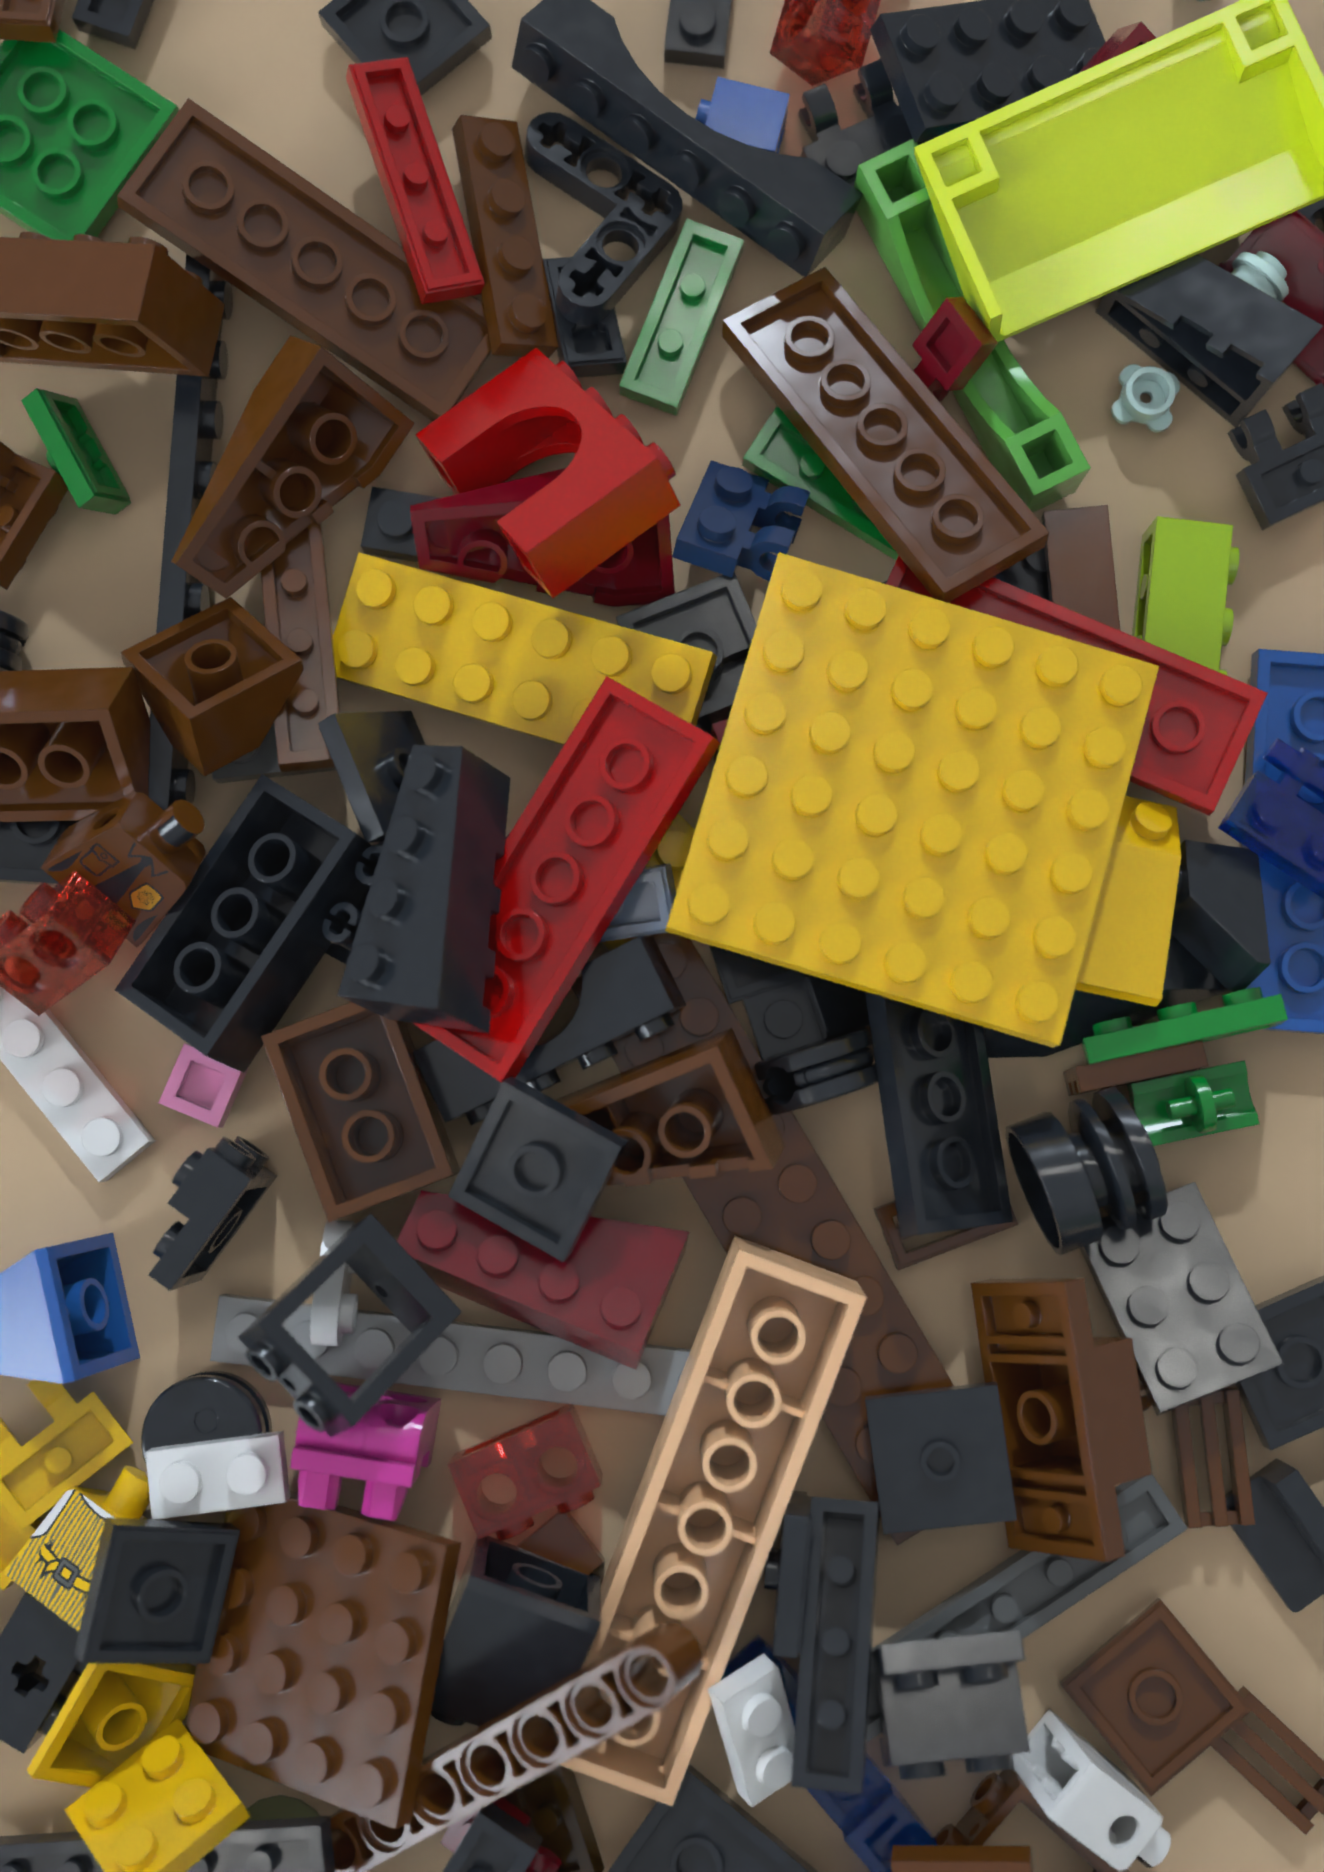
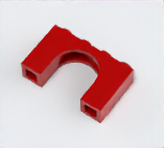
(588, 511)

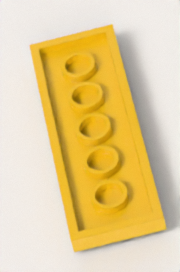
(501, 653)

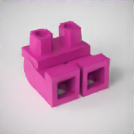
(382, 1448)

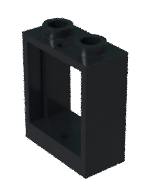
(395, 1281)

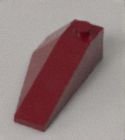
(464, 540)

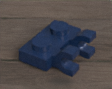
(722, 517)

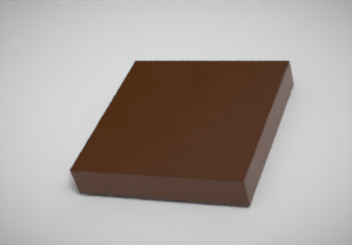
(1155, 1696)

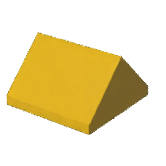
(110, 1718)

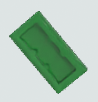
(76, 452)

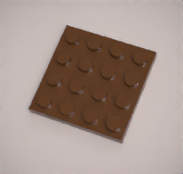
(328, 1655)

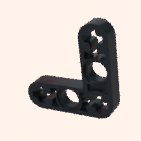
(623, 219)

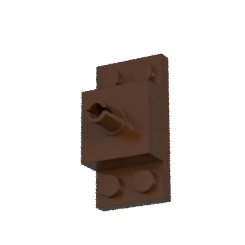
(1066, 1414)

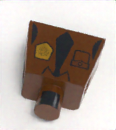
(134, 856)

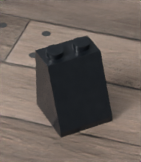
(512, 1631)

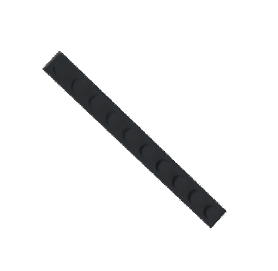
(195, 425)

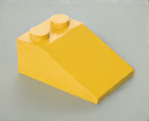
(1135, 907)

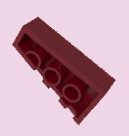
(596, 1298)

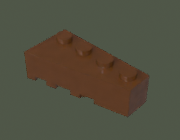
(685, 1114)

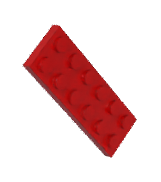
(1194, 713)
(577, 862)

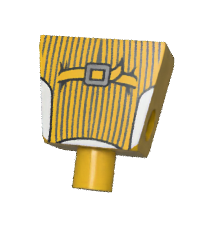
(63, 1550)

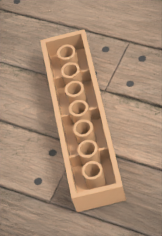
(719, 1490)

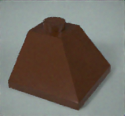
(215, 683)

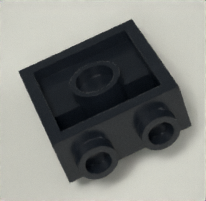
(708, 618)
(217, 1197)

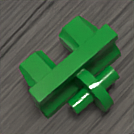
(1194, 1103)

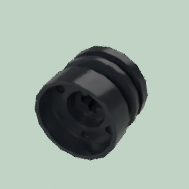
(1099, 1164)

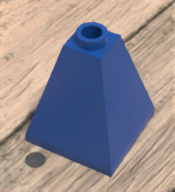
(65, 1313)

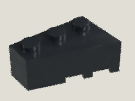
(1211, 332)

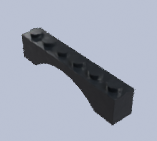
(773, 198)

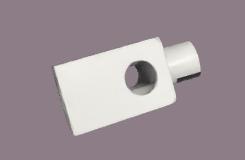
(1091, 1796)

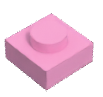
(202, 1087)

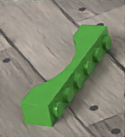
(1007, 412)

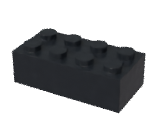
(248, 925)

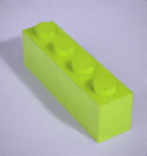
(1185, 588)

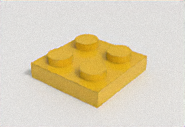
(158, 1808)

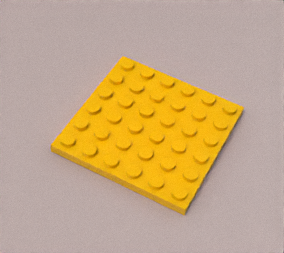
(915, 800)

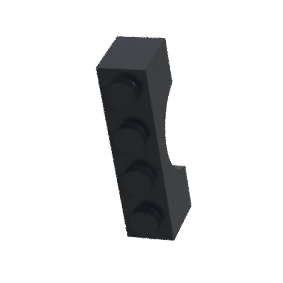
(620, 995)

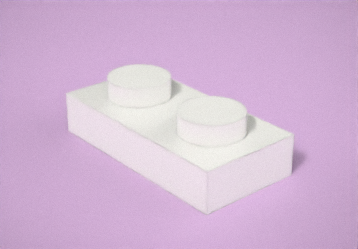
(217, 1475)
(755, 1728)

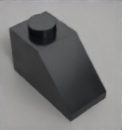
(1222, 912)

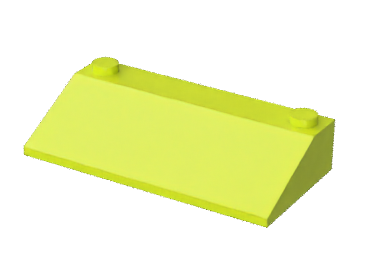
(1130, 165)

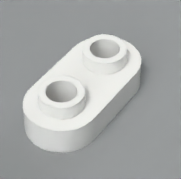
(333, 1307)

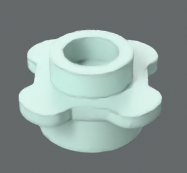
(1155, 382)

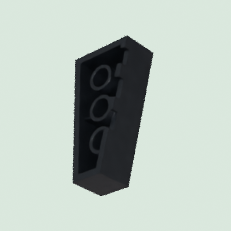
(432, 895)

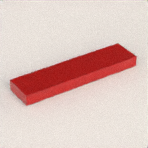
(414, 180)

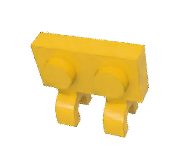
(59, 1456)

